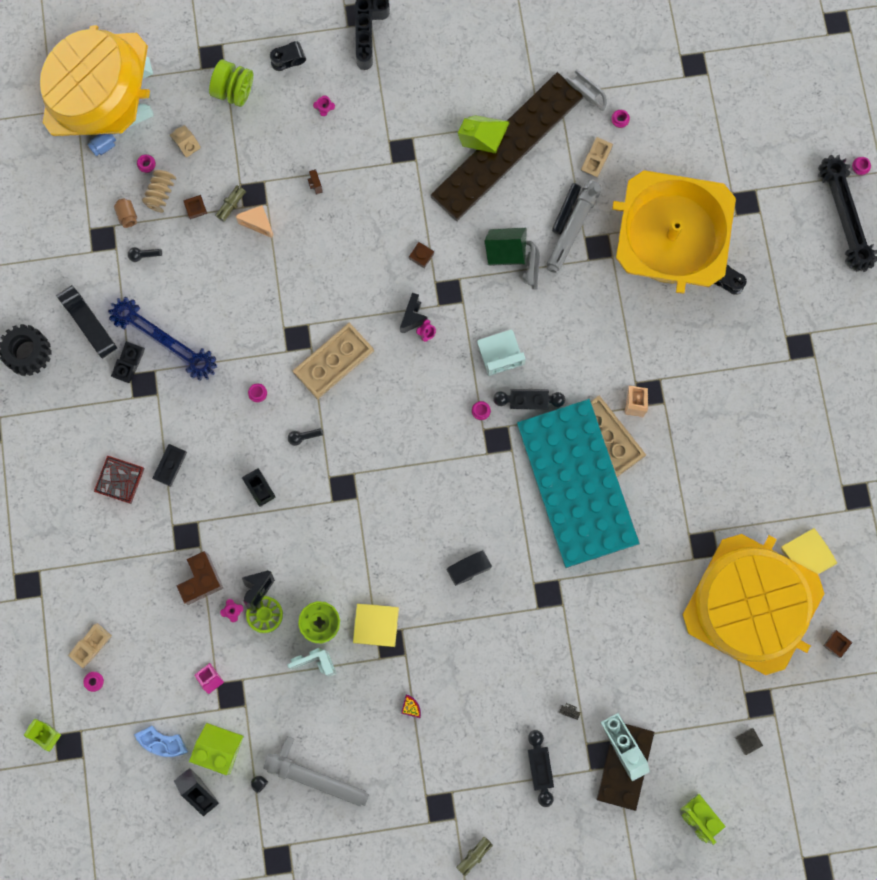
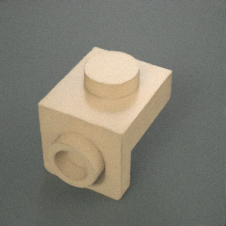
(185, 141)

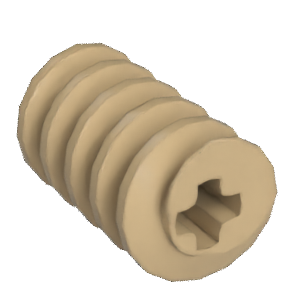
(157, 190)

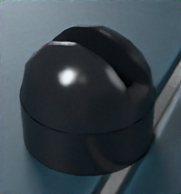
(258, 783)

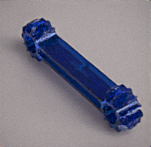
(162, 338)

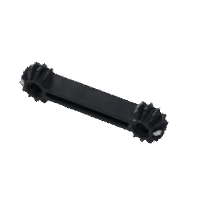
(847, 213)

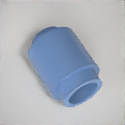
(101, 143)

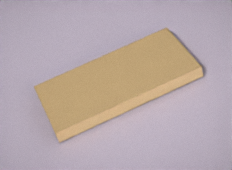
(333, 361)
(620, 444)

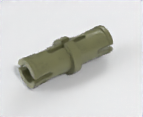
(230, 203)
(474, 856)

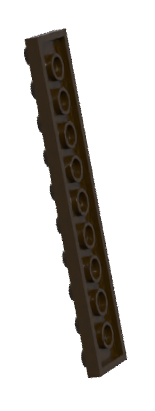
(524, 131)

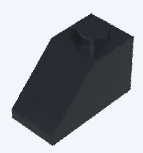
(195, 792)

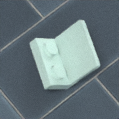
(500, 352)
(325, 664)

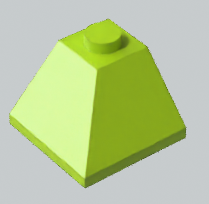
(482, 133)

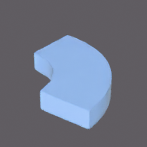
(160, 744)

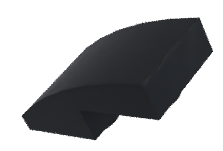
(128, 362)
(469, 567)

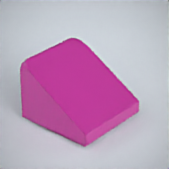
(209, 678)

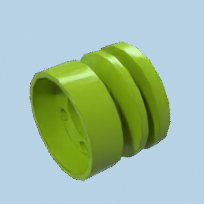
(231, 83)
(309, 616)

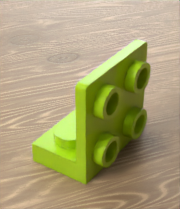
(703, 818)

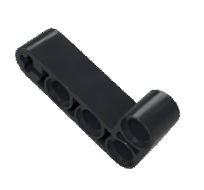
(365, 33)
(87, 321)

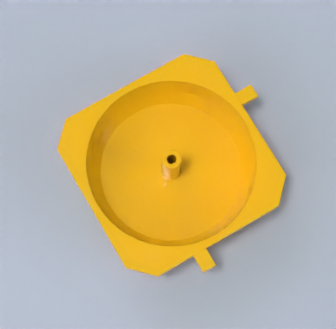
(93, 83)
(675, 229)
(754, 604)

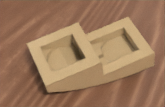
(597, 157)
(90, 646)

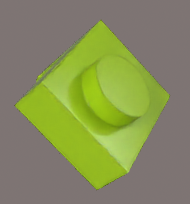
(42, 734)

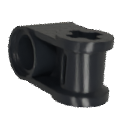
(288, 56)
(730, 278)

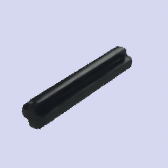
(566, 208)

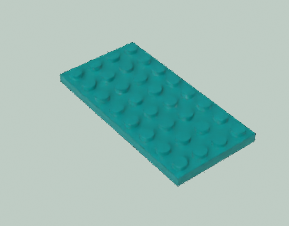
(578, 483)

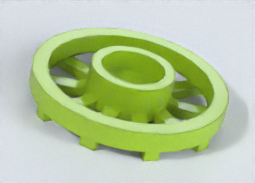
(265, 615)

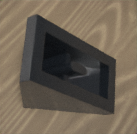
(258, 487)

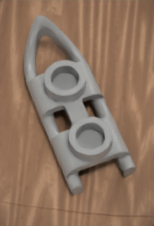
(589, 94)
(532, 260)

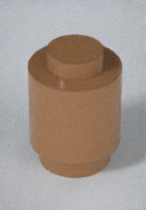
(125, 213)

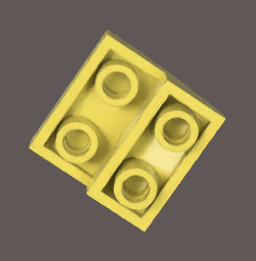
(810, 552)
(376, 625)

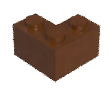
(204, 581)

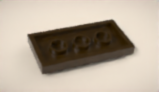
(615, 784)

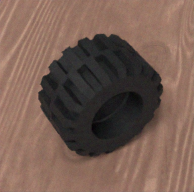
(15, 338)

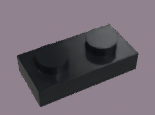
(169, 465)

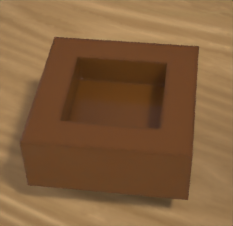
(314, 182)
(195, 207)
(421, 255)
(837, 644)

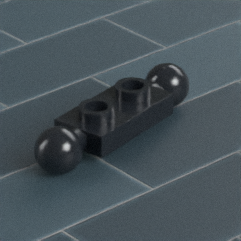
(529, 399)
(540, 768)

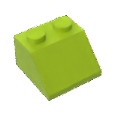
(216, 749)

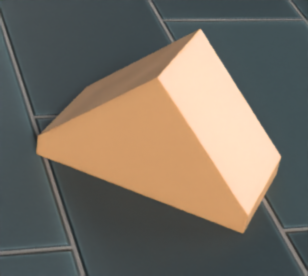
(255, 220)
(637, 401)

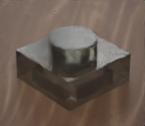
(569, 711)
(748, 741)

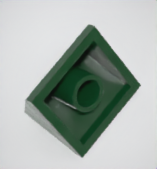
(506, 246)

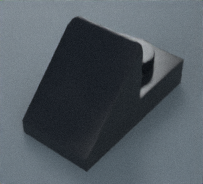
(411, 319)
(259, 585)

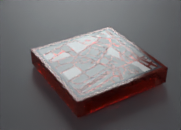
(119, 479)

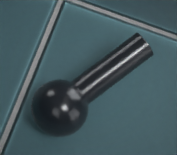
(136, 254)
(295, 437)

